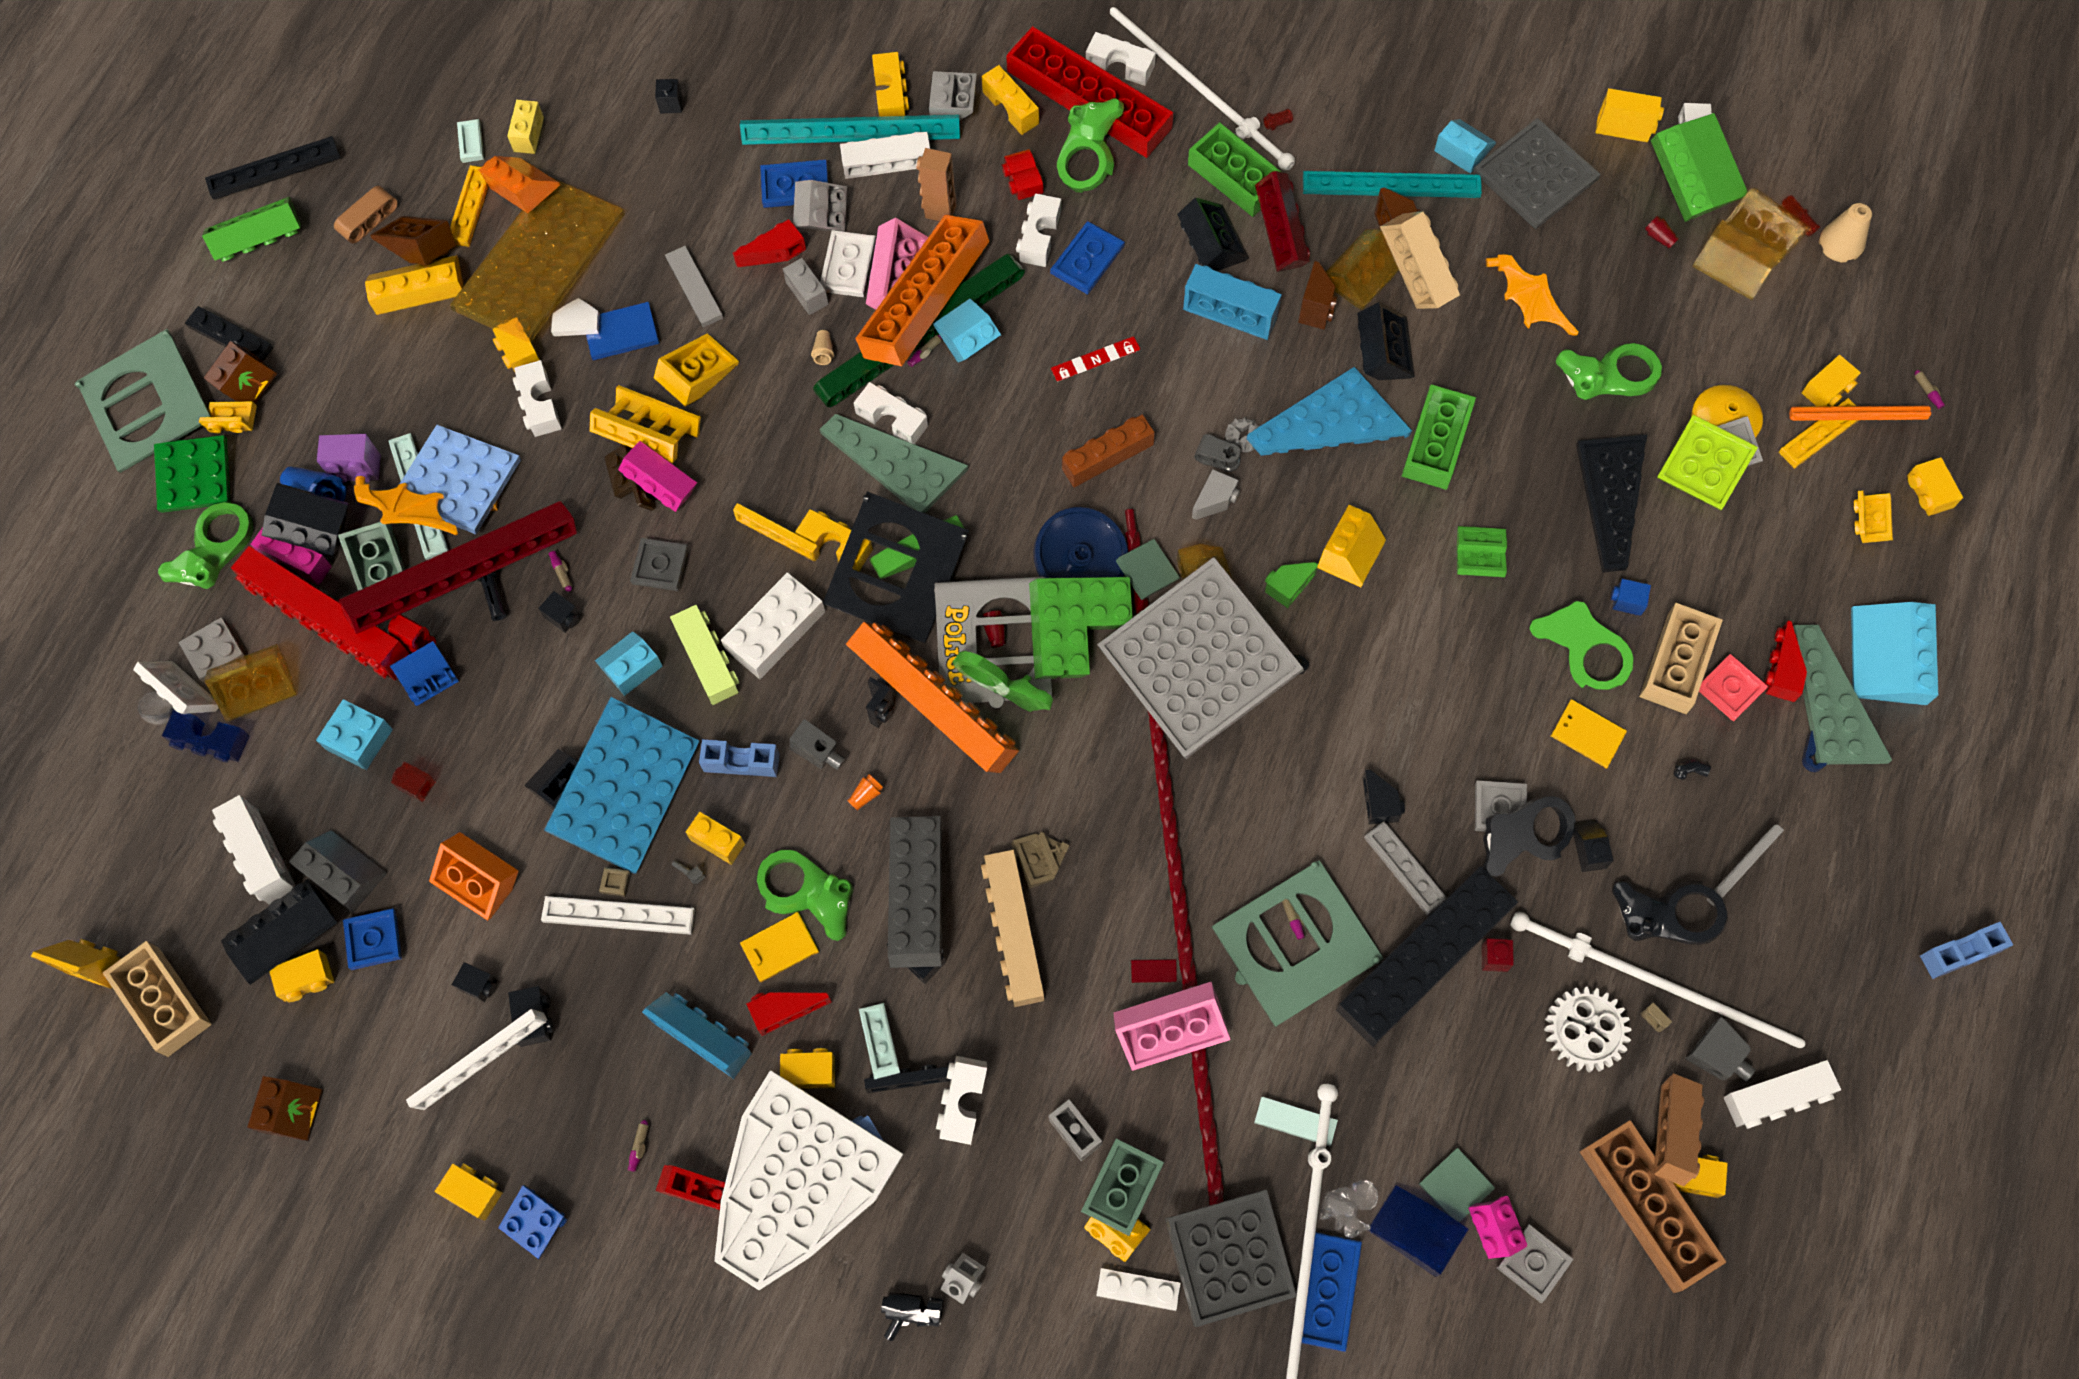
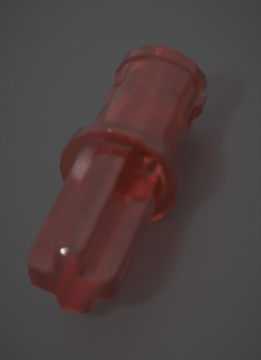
(1797, 210)

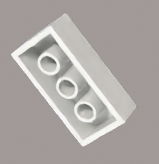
(773, 625)
(253, 849)

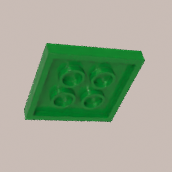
(191, 473)

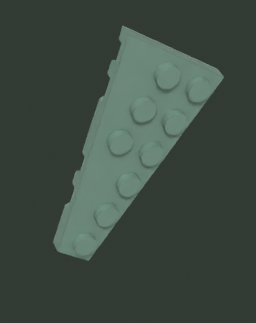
(903, 468)
(1833, 709)

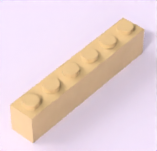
(1013, 927)

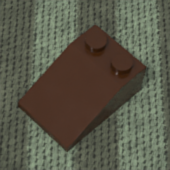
(416, 239)

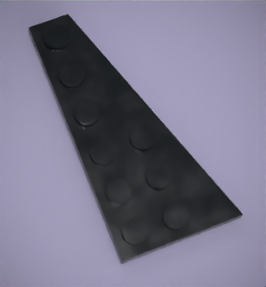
(1612, 488)

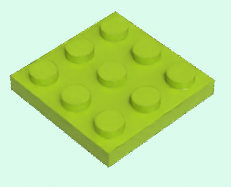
(1707, 462)

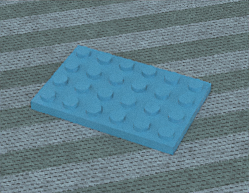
(621, 785)

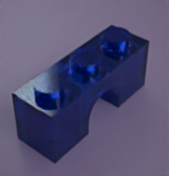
(224, 742)

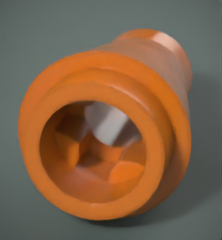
(865, 792)

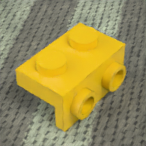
(230, 417)
(1874, 517)
(1117, 1242)

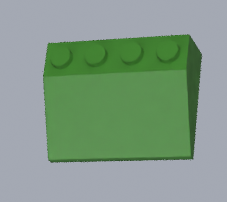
(1699, 166)

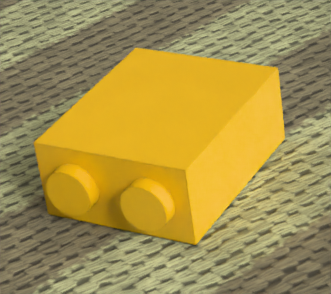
(1629, 115)

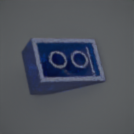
(1418, 1230)

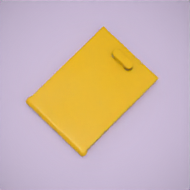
(1588, 733)
(779, 947)

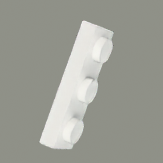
(1138, 1289)

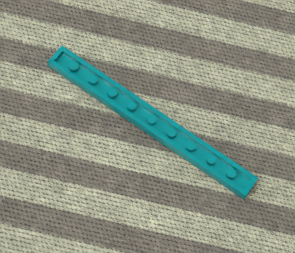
(846, 129)

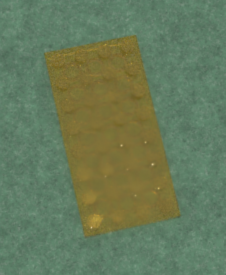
(537, 262)

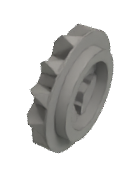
(1232, 433)

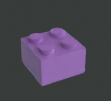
(349, 456)

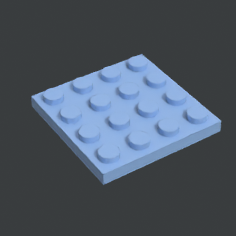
(463, 471)

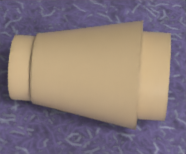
(822, 350)

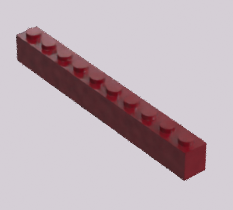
(457, 567)

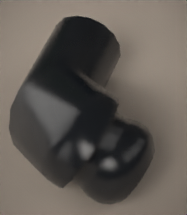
(1689, 766)

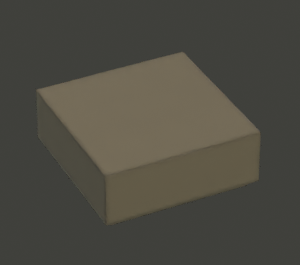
(614, 882)
(1656, 1018)

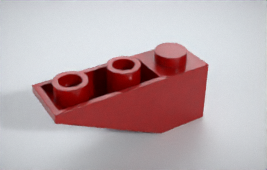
(774, 246)
(1788, 667)

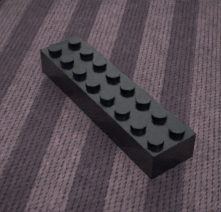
(1426, 956)

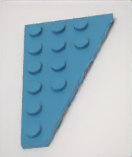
(1332, 415)

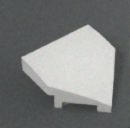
(575, 319)

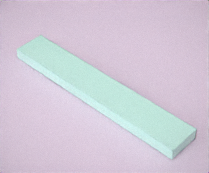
(404, 453)

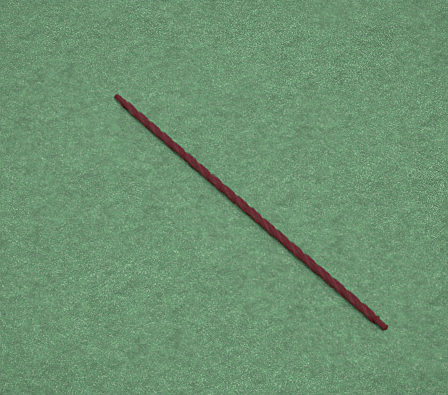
(1181, 923)

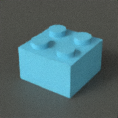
(354, 734)

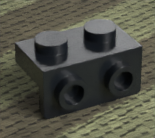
(881, 703)

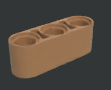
(365, 214)

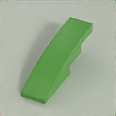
(891, 562)

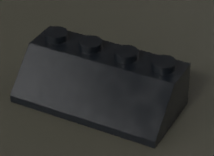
(278, 931)

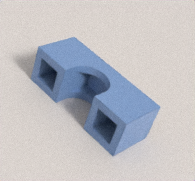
(722, 758)
(1967, 950)

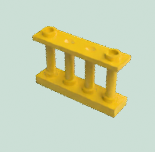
(630, 433)

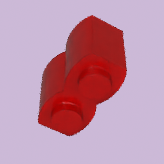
(1023, 174)
(409, 633)

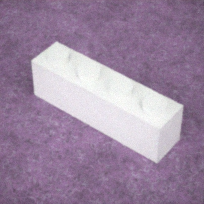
(883, 154)
(1781, 1094)

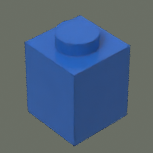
(1630, 597)

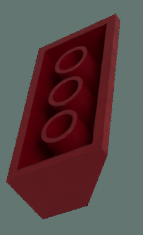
(1282, 221)

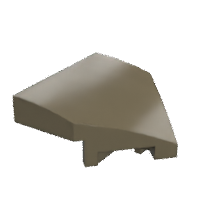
(1039, 857)

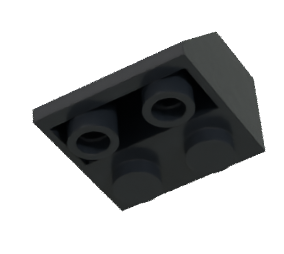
(552, 778)

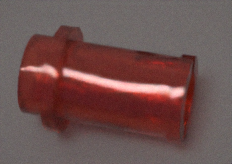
(1277, 119)

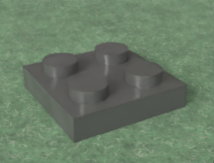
(659, 564)

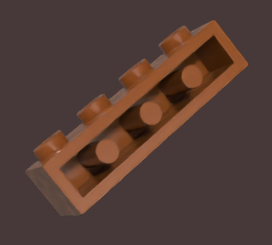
(1108, 450)

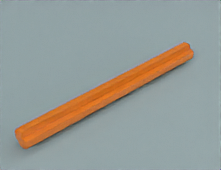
(1860, 413)

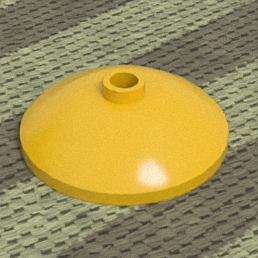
(1715, 402)

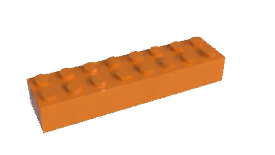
(922, 290)
(933, 697)

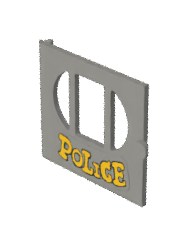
(956, 630)

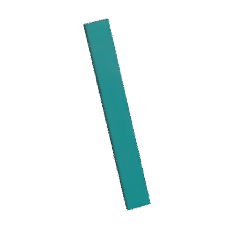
(1402, 183)

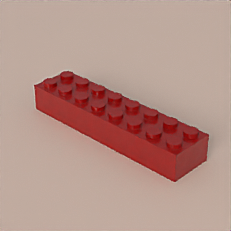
(1077, 81)
(316, 612)

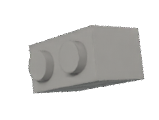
(805, 286)
(1075, 1130)

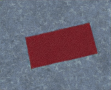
(1153, 971)

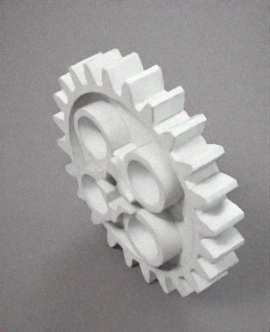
(1577, 1049)

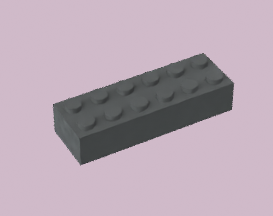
(915, 892)

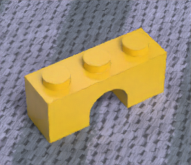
(888, 72)
(1002, 89)
(820, 529)

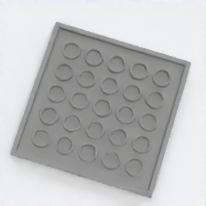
(1200, 658)

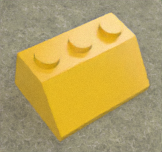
(1352, 547)

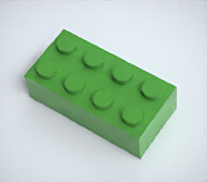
(1230, 166)
(1438, 437)

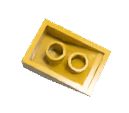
(694, 369)
(79, 960)

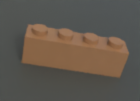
(936, 184)
(1679, 1130)

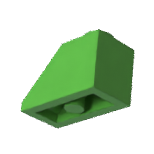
(1289, 581)

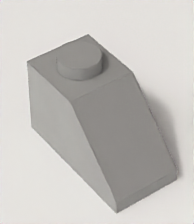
(1216, 495)

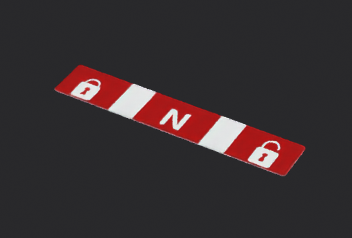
(1095, 358)

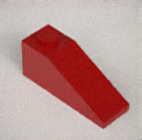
(778, 1008)
(691, 1186)

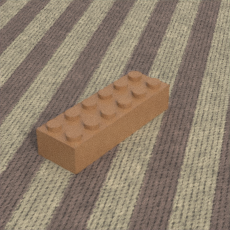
(1652, 1208)

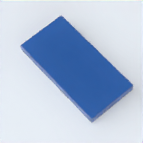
(1331, 1291)

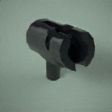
(909, 1309)

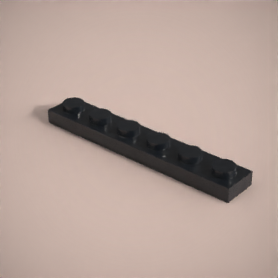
(272, 167)

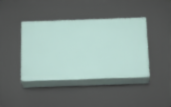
(470, 141)

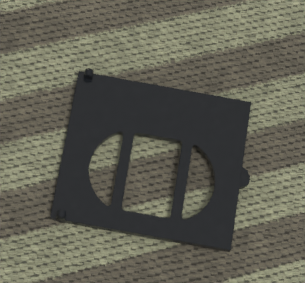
(935, 562)

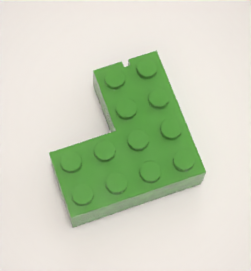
(1064, 612)

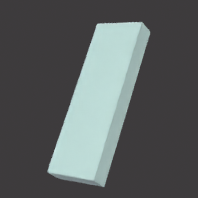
(879, 1041)
(1291, 1120)

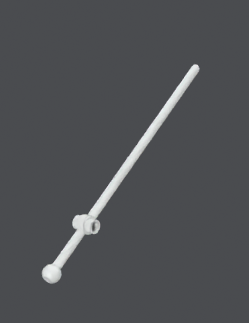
(1247, 127)
(1581, 947)
(1327, 1094)

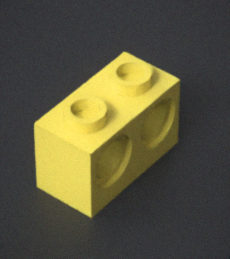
(525, 126)

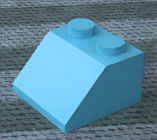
(1463, 145)
(966, 330)
(629, 663)

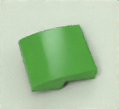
(1481, 551)

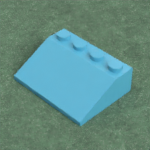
(1895, 652)

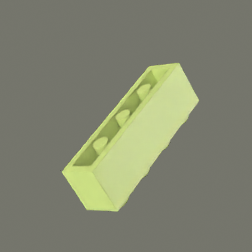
(704, 654)

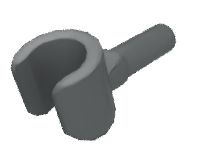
(694, 875)

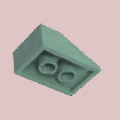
(372, 553)
(1122, 1187)

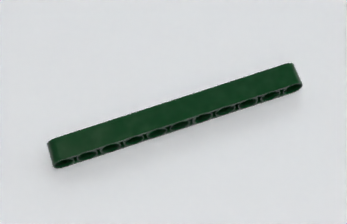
(860, 371)

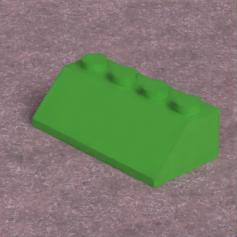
(251, 229)

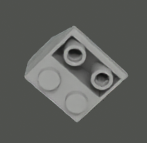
(952, 93)
(819, 206)

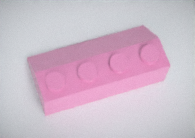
(893, 252)
(1171, 1026)

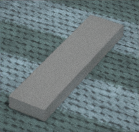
(694, 286)
(1748, 860)
(1405, 868)

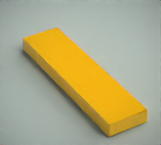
(469, 207)
(1815, 438)
(776, 532)

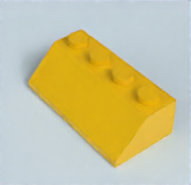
(414, 285)

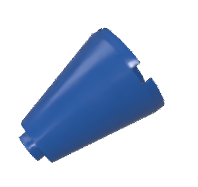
(314, 481)

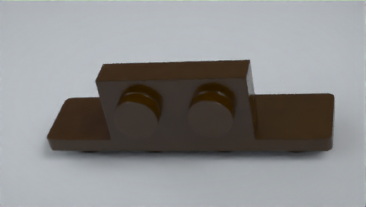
(623, 486)

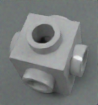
(958, 1282)

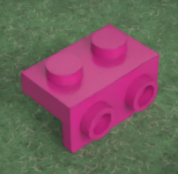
(1498, 1227)

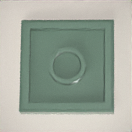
(1147, 569)
(1456, 1185)

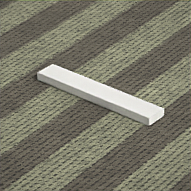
(618, 915)
(477, 1060)

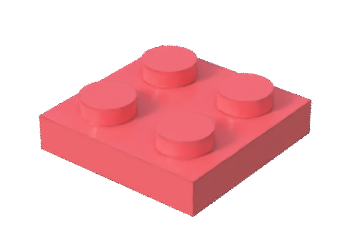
(1732, 687)

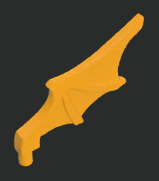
(1530, 294)
(404, 506)

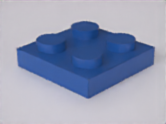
(372, 939)

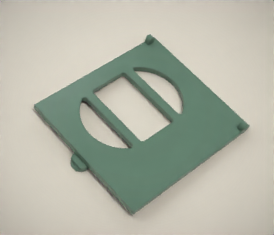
(174, 384)
(1334, 964)

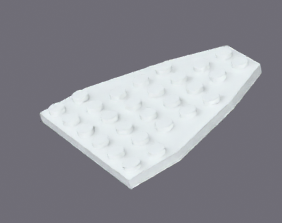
(794, 1181)

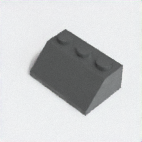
(338, 869)

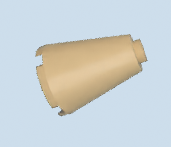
(1847, 234)

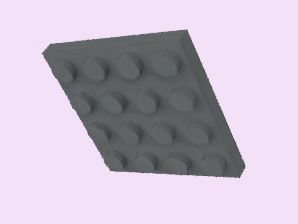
(1536, 173)
(1230, 1258)

